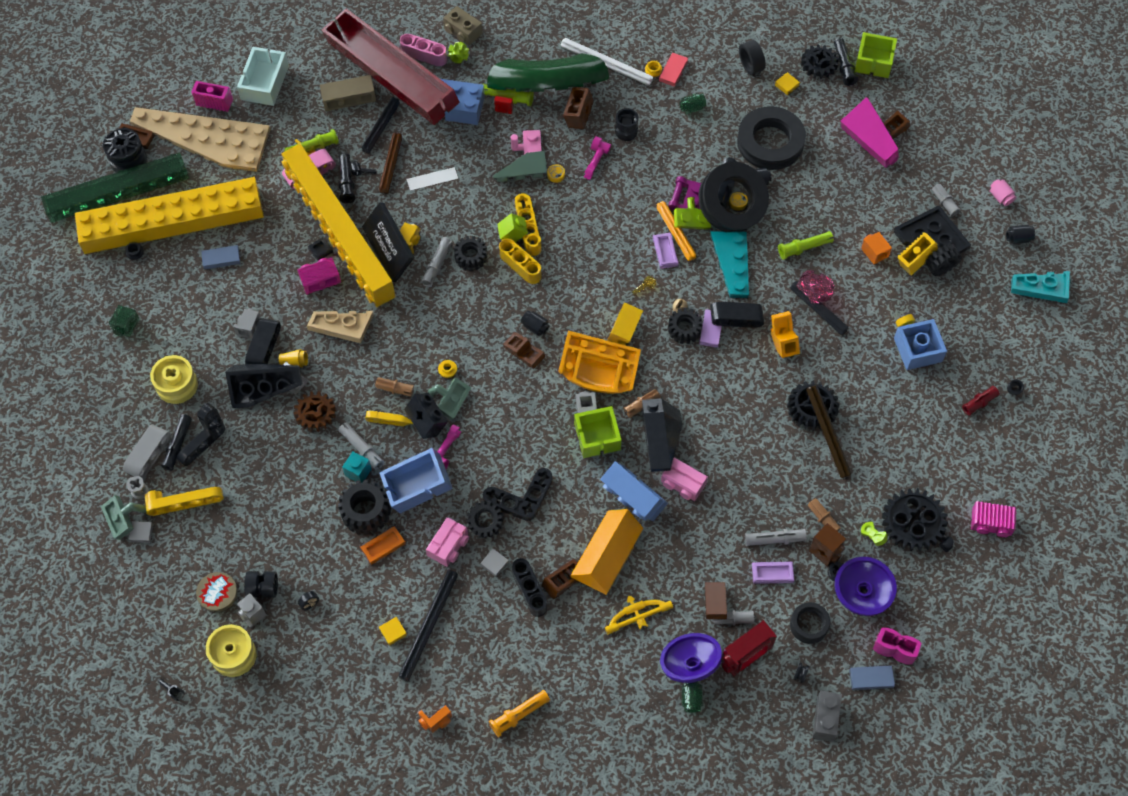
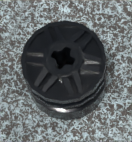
(124, 149)

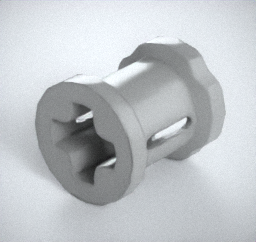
(138, 486)

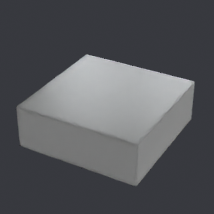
(142, 532)
(494, 562)

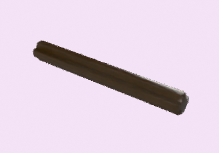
(828, 431)

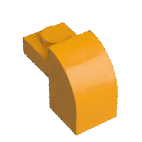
(783, 335)

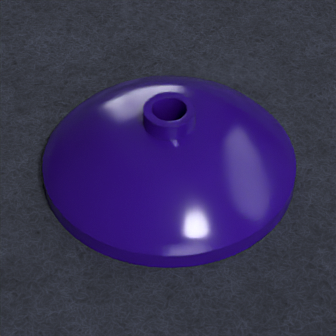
(873, 577)
(691, 657)

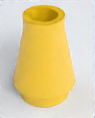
(295, 357)

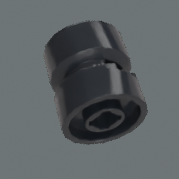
(626, 124)
(258, 583)

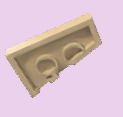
(346, 326)

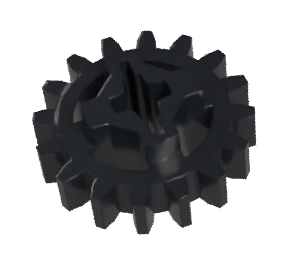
(819, 61)

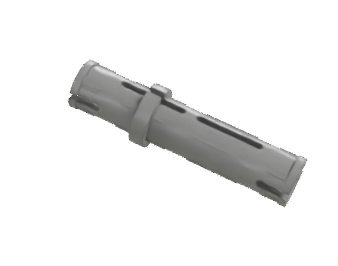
(433, 268)
(361, 446)
(784, 536)

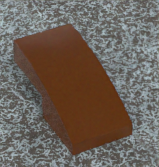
(523, 350)

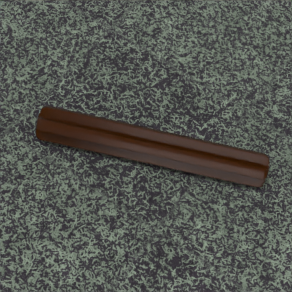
(390, 163)

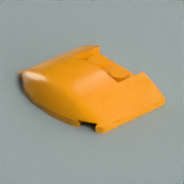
(599, 364)

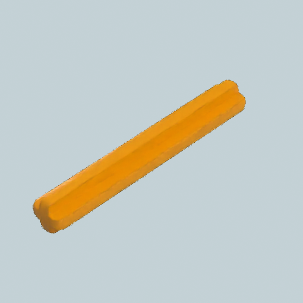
(677, 233)

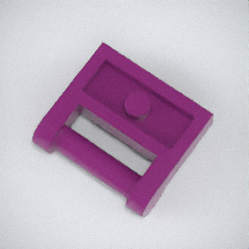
(693, 191)

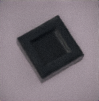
(320, 249)

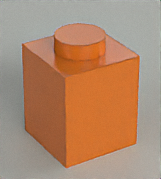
(876, 247)

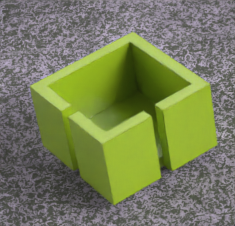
(875, 55)
(597, 431)

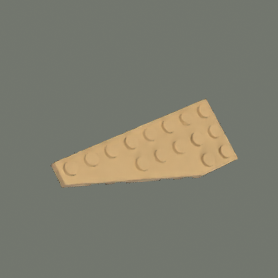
(220, 140)

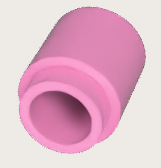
(1002, 192)

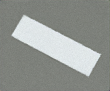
(432, 178)

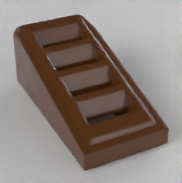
(901, 119)
(553, 586)

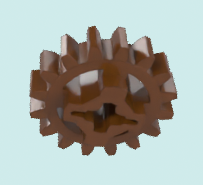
(312, 419)

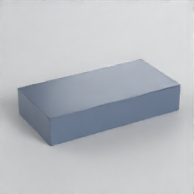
(220, 257)
(871, 677)

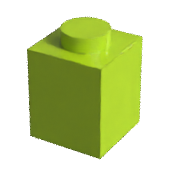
(512, 227)

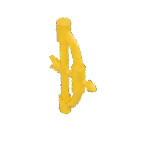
(635, 607)

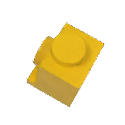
(411, 235)

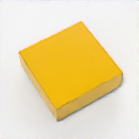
(787, 83)
(392, 631)

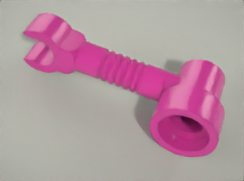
(600, 148)
(452, 435)

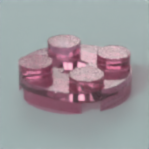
(816, 286)

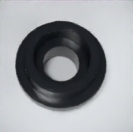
(134, 247)

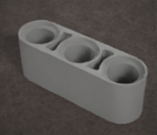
(146, 451)

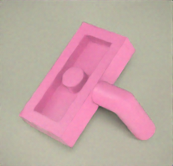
(531, 142)

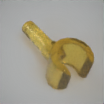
(649, 281)

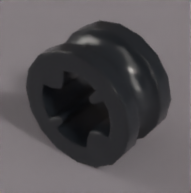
(836, 565)
(801, 672)

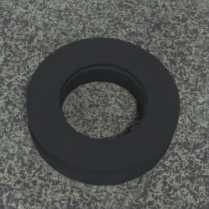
(771, 158)
(750, 180)

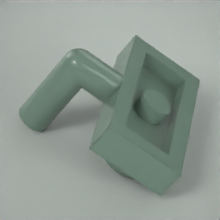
(452, 397)
(117, 516)

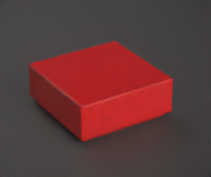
(503, 104)

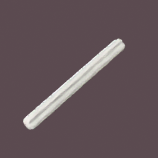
(610, 63)

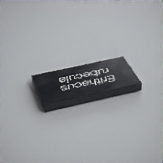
(388, 242)

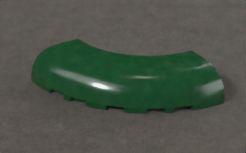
(547, 73)

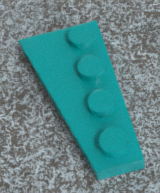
(733, 260)

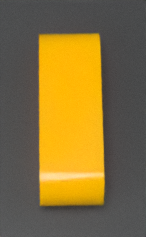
(518, 254)

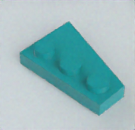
(1048, 286)

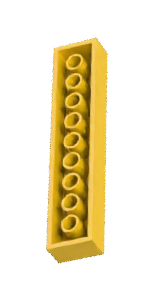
(168, 215)
(338, 226)

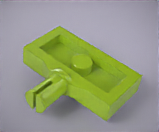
(690, 217)

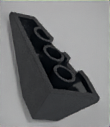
(259, 382)
(662, 431)

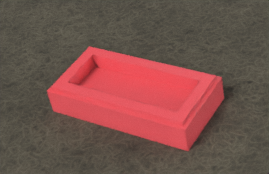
(673, 69)

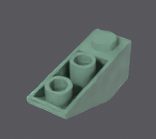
(528, 164)

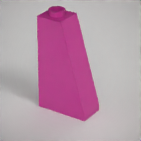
(869, 131)

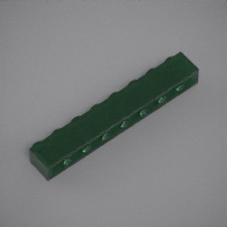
(115, 187)

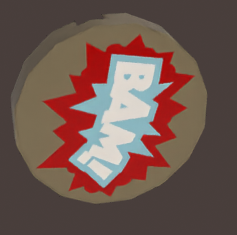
(216, 592)

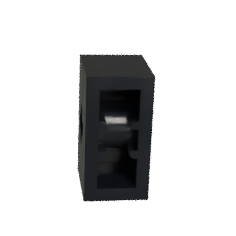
(425, 415)

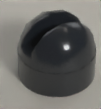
(1013, 383)

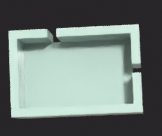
(261, 78)

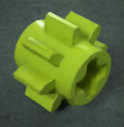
(458, 52)

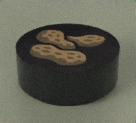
(308, 600)

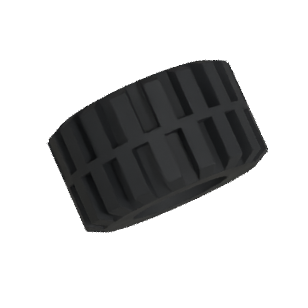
(370, 520)

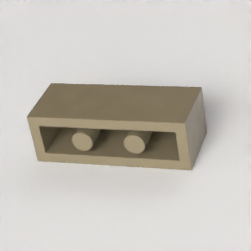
(347, 93)

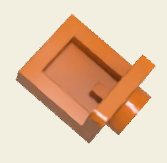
(438, 720)

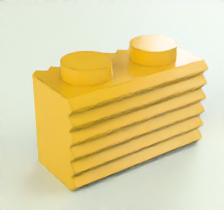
(917, 253)

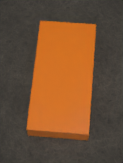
(382, 545)

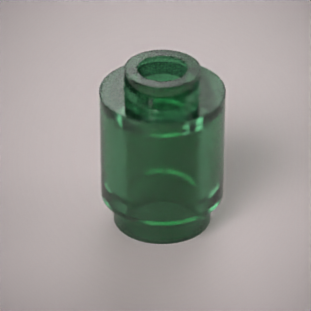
(692, 103)
(692, 697)

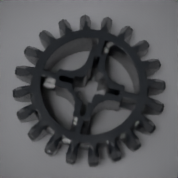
(805, 412)

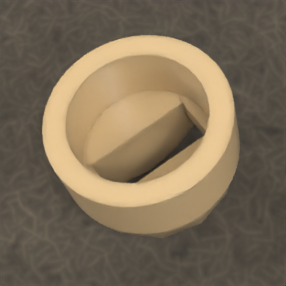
(680, 301)

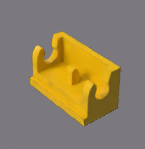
(625, 324)

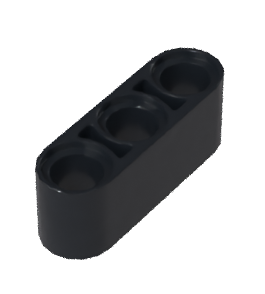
(737, 314)
(263, 342)
(529, 578)

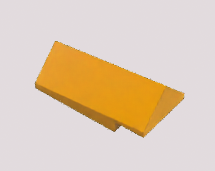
(608, 550)

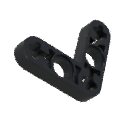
(213, 429)
(522, 503)

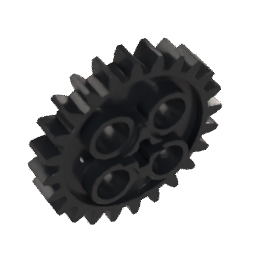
(899, 509)

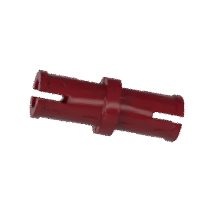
(980, 400)

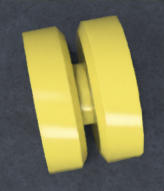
(174, 379)
(231, 650)

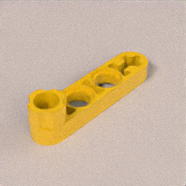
(531, 249)
(157, 504)

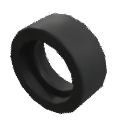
(752, 57)
(813, 608)

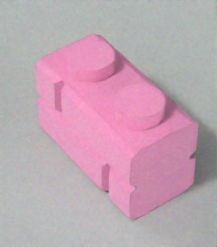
(684, 480)
(447, 542)

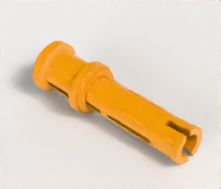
(509, 719)

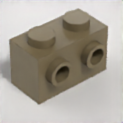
(462, 25)

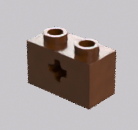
(578, 108)
(828, 545)

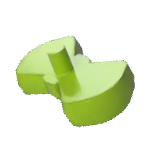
(879, 538)

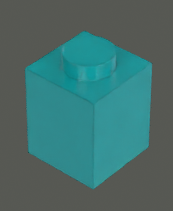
(356, 467)

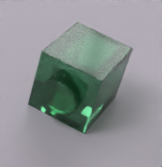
(123, 321)

